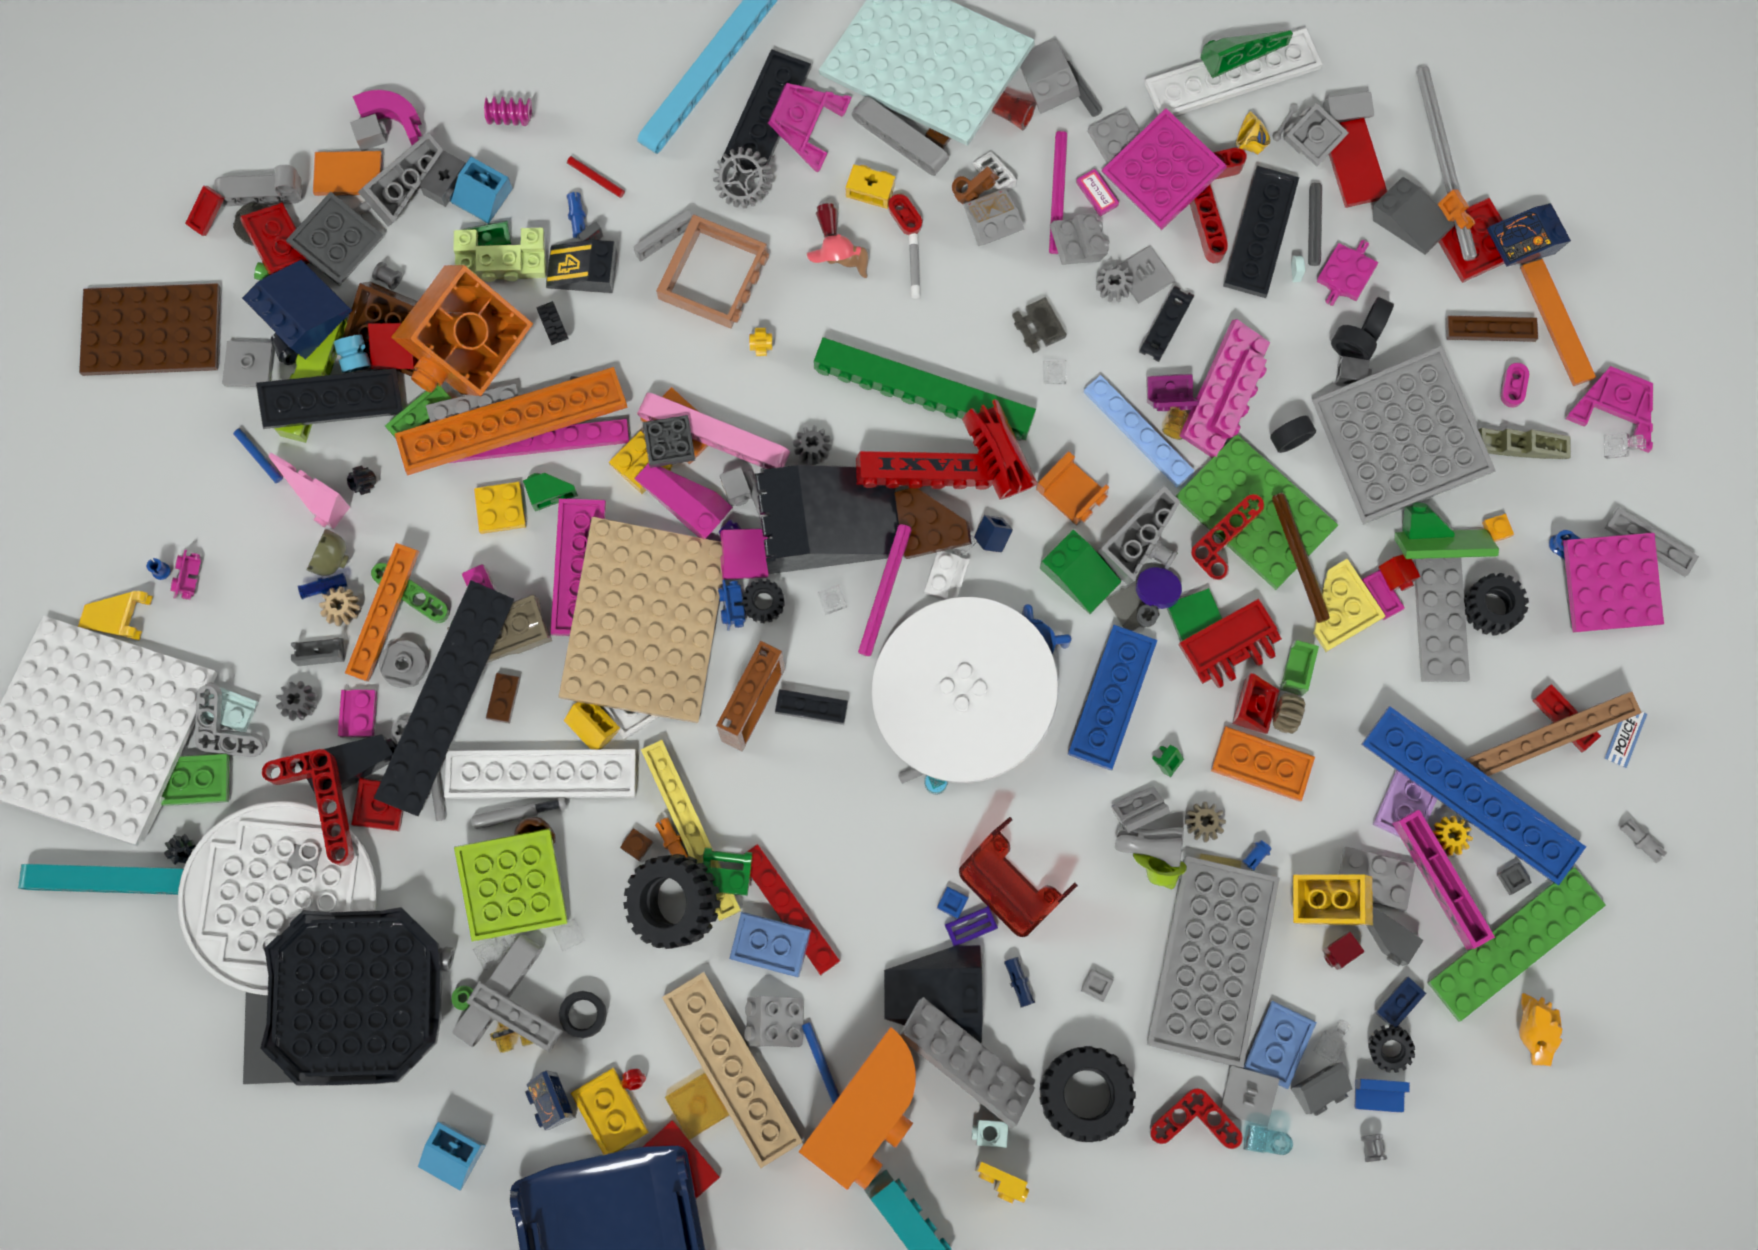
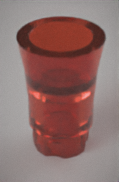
(1015, 110)

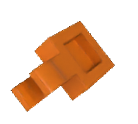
(1454, 208)

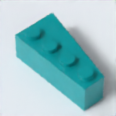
(903, 1214)

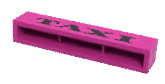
(1443, 880)

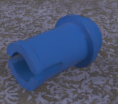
(159, 569)
(1257, 854)

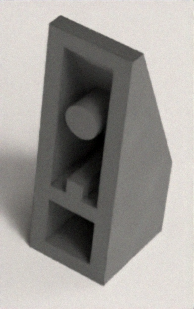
(1393, 939)

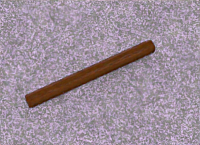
(1300, 558)

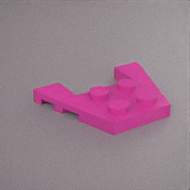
(797, 115)
(1622, 397)

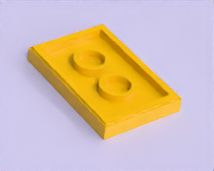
(609, 1112)

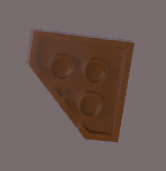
(931, 523)

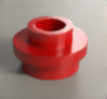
(633, 1079)

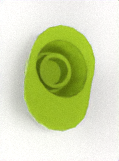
(1159, 871)

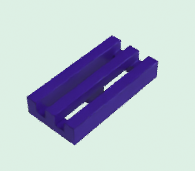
(948, 926)

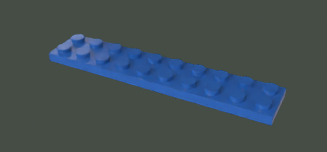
(1473, 795)

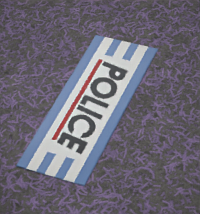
(1625, 740)

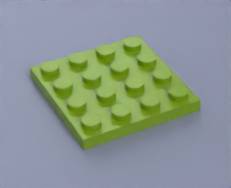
(510, 885)

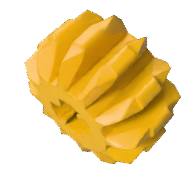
(1451, 826)

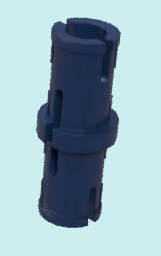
(1019, 982)

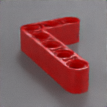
(1212, 218)
(323, 797)

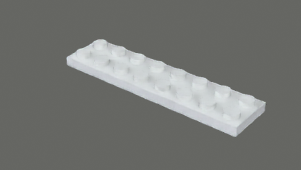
(1194, 87)
(540, 774)

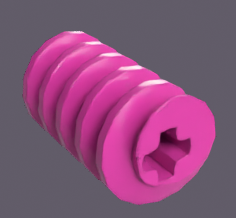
(508, 111)

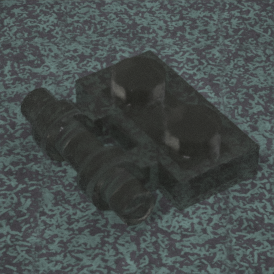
(1045, 322)

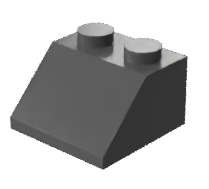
(1322, 1088)

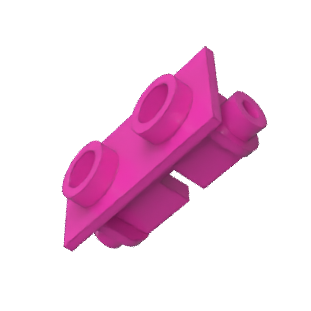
(186, 566)

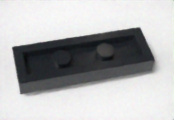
(811, 707)

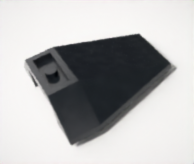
(946, 979)

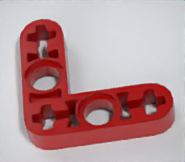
(1202, 1113)

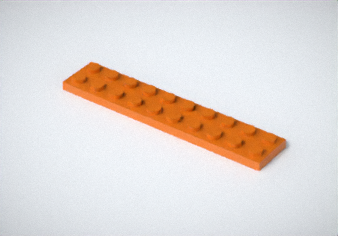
(510, 421)

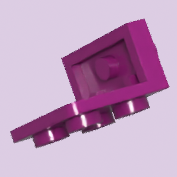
(1171, 391)

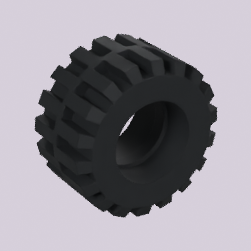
(1508, 592)

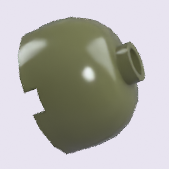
(328, 554)

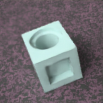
(1001, 1133)

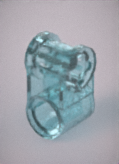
(1263, 1140)

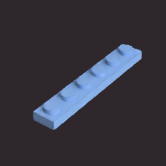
(1138, 431)

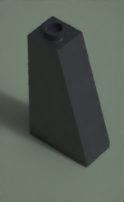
(357, 759)

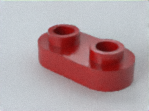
(906, 215)

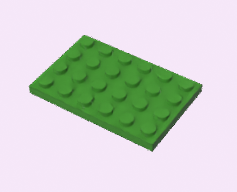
(1262, 544)

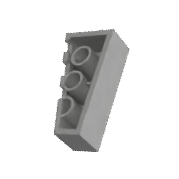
(396, 183)
(1136, 538)

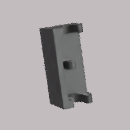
(318, 652)

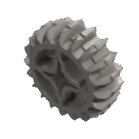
(751, 175)

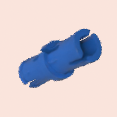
(576, 213)

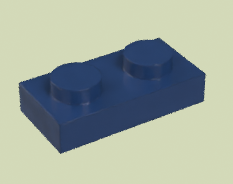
(1400, 1002)

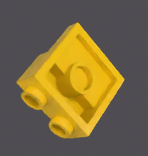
(632, 460)
(1007, 1185)

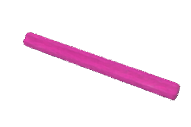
(1058, 183)
(884, 590)

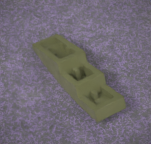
(1526, 444)

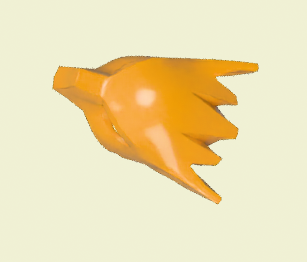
(1542, 1025)

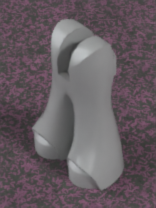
(1159, 843)

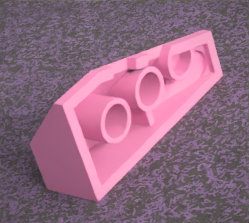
(319, 498)

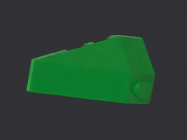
(1236, 51)

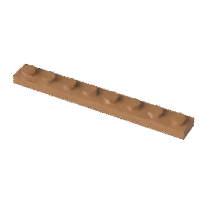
(1556, 734)

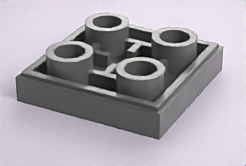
(668, 441)

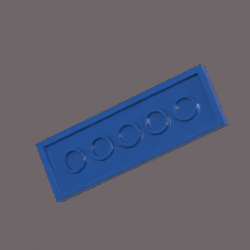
(1112, 697)

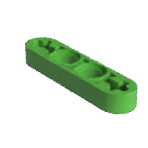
(409, 594)

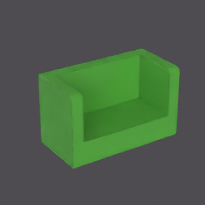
(1299, 667)

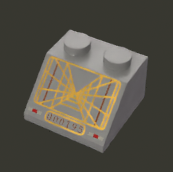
(993, 217)

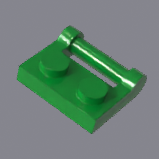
(729, 880)

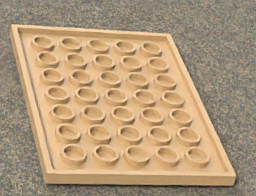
(643, 621)

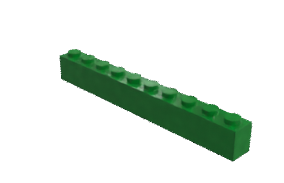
(914, 385)

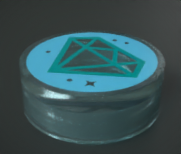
(934, 785)

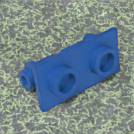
(731, 614)

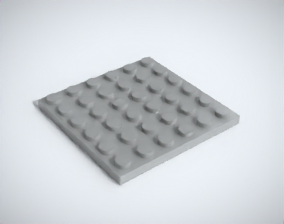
(1403, 435)

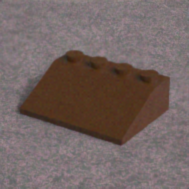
(377, 305)

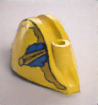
(1253, 135)

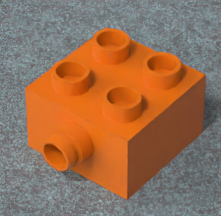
(460, 332)

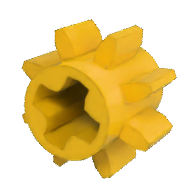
(760, 342)

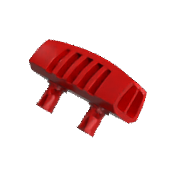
(999, 450)

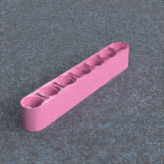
(717, 433)

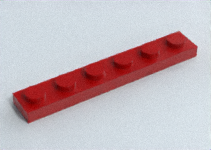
(790, 910)

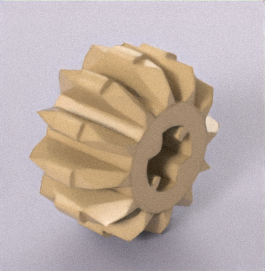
(347, 610)

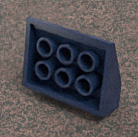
(298, 307)

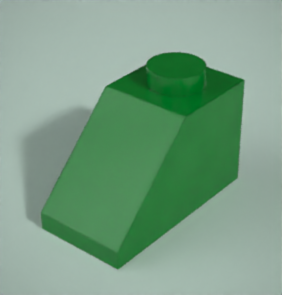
(547, 490)
(1423, 522)

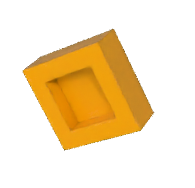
(1498, 527)

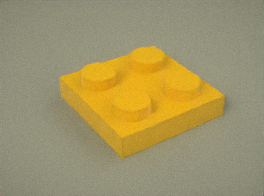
(499, 507)

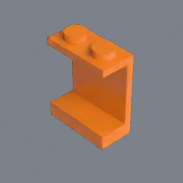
(1072, 490)

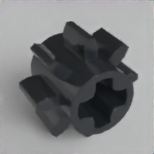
(361, 480)
(179, 849)

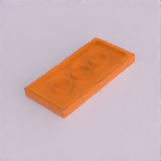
(1263, 764)

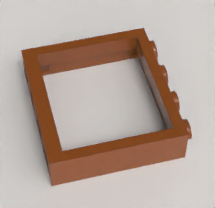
(751, 696)

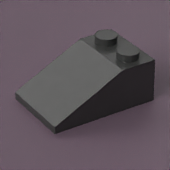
(1411, 216)

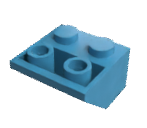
(480, 190)
(450, 1155)

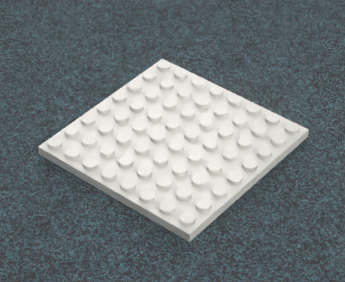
(95, 729)

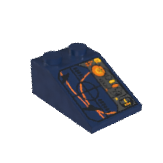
(1529, 235)
(550, 1100)

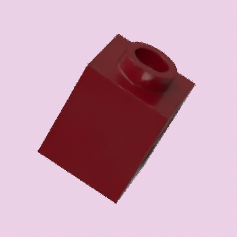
(1342, 951)

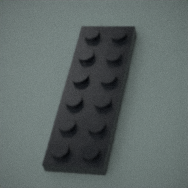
(753, 127)
(1261, 232)
(329, 398)

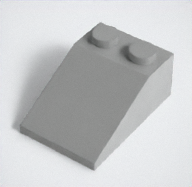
(1049, 77)

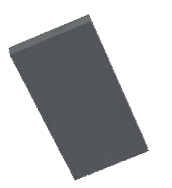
(257, 1065)

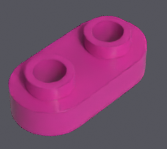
(1514, 386)

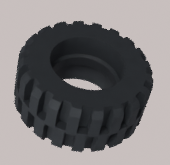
(644, 908)
(1120, 1087)

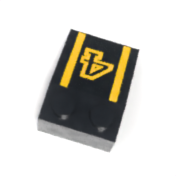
(582, 266)

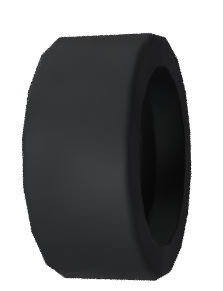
(1378, 317)
(1353, 342)
(1293, 434)
(564, 1017)

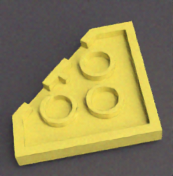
(1348, 605)

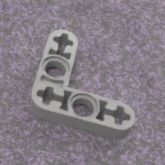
(213, 729)

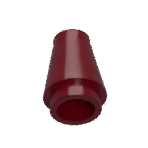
(827, 219)

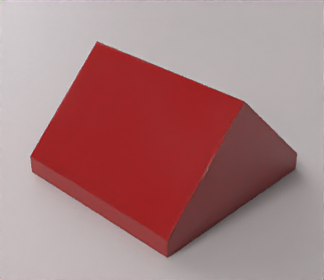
(1256, 704)

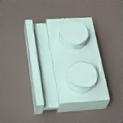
(235, 710)

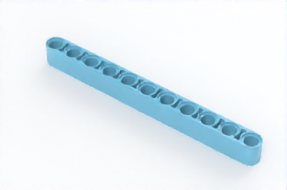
(703, 73)

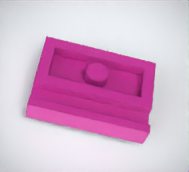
(357, 713)

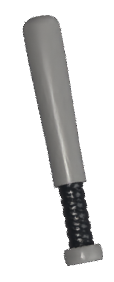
(510, 814)

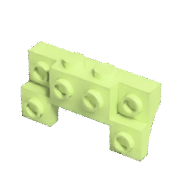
(502, 261)

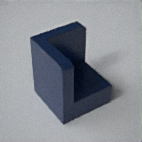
(993, 533)

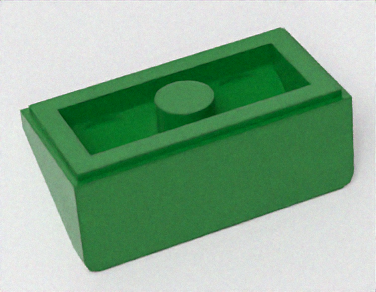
(492, 234)

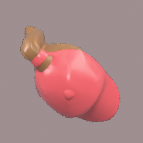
(842, 251)

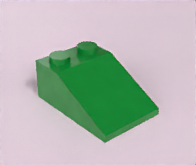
(1080, 572)

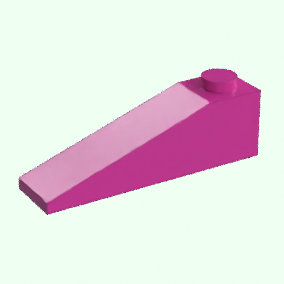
(688, 501)

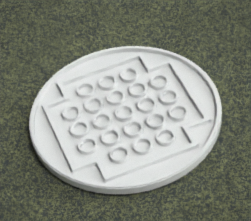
(965, 689)
(244, 894)

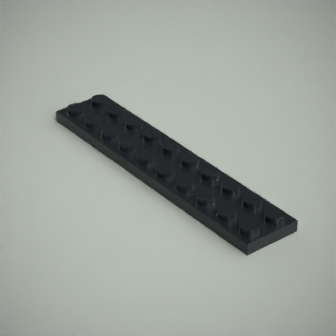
(444, 698)

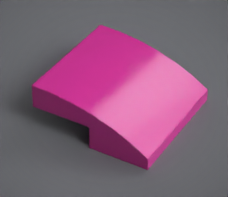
(743, 554)

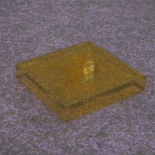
(697, 1106)

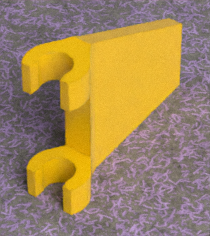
(114, 614)

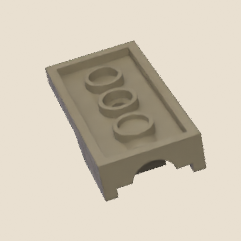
(521, 630)

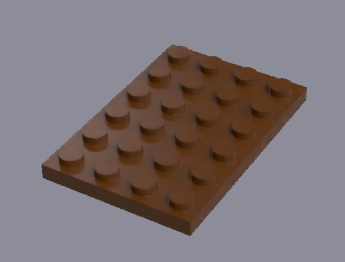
(150, 329)

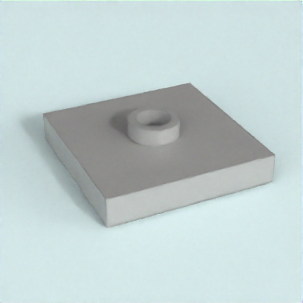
(247, 363)

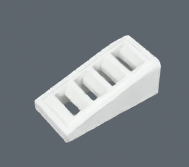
(1010, 180)

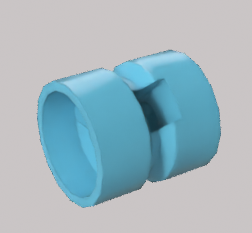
(352, 353)

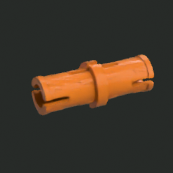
(671, 839)

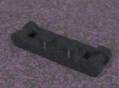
(1166, 324)

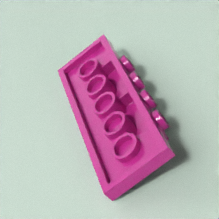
(1227, 389)
(571, 544)

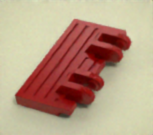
(1231, 639)

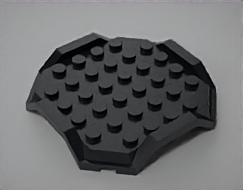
(352, 997)

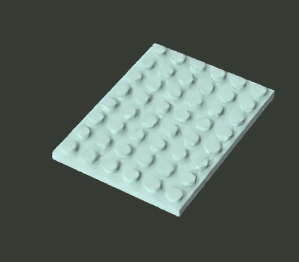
(928, 62)

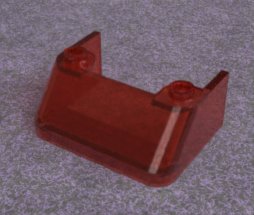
(1005, 888)

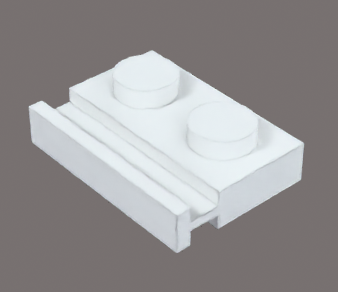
(946, 576)

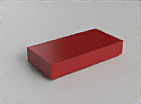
(204, 210)

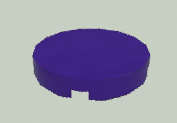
(1158, 587)

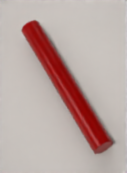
(595, 177)

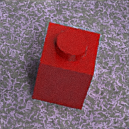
(1399, 573)

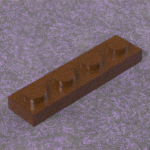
(1492, 328)

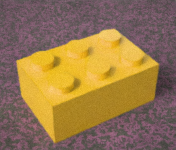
(1332, 899)

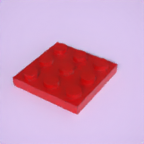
(1487, 256)

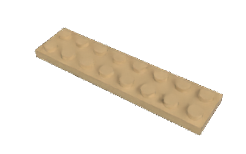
(732, 1070)

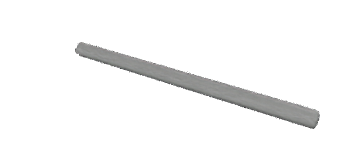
(1443, 153)

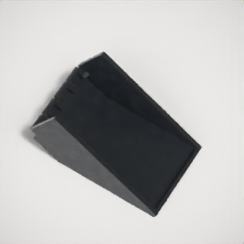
(823, 517)

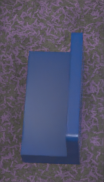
(1380, 1095)

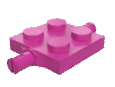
(1347, 272)

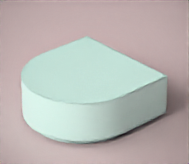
(1297, 268)

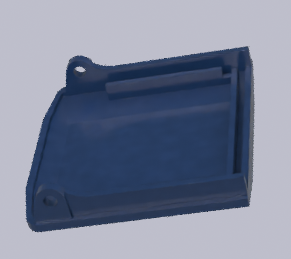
(610, 1203)

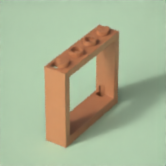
(695, 227)

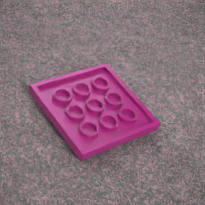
(1164, 169)
(1613, 582)

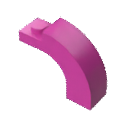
(390, 106)

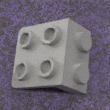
(774, 1021)

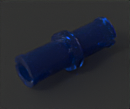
(322, 586)

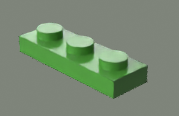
(416, 412)

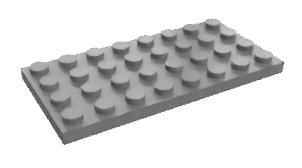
(1213, 962)

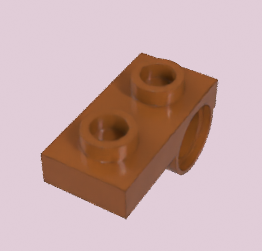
(983, 181)

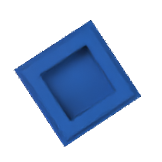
(952, 902)

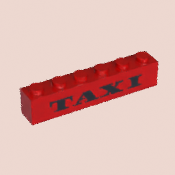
(921, 469)

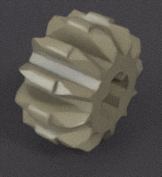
(1288, 713)
(1210, 830)

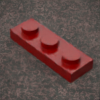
(1556, 708)

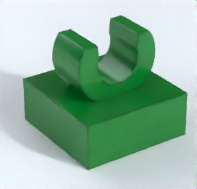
(1169, 760)

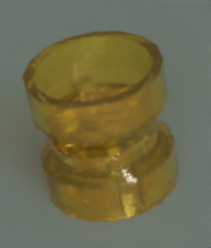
(1175, 424)

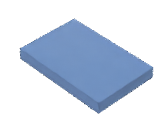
(770, 944)
(1280, 1043)

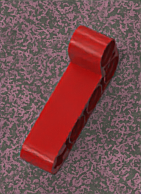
(1231, 532)

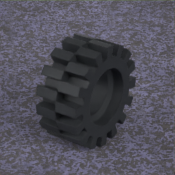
(552, 323)
(763, 614)
(1395, 1062)

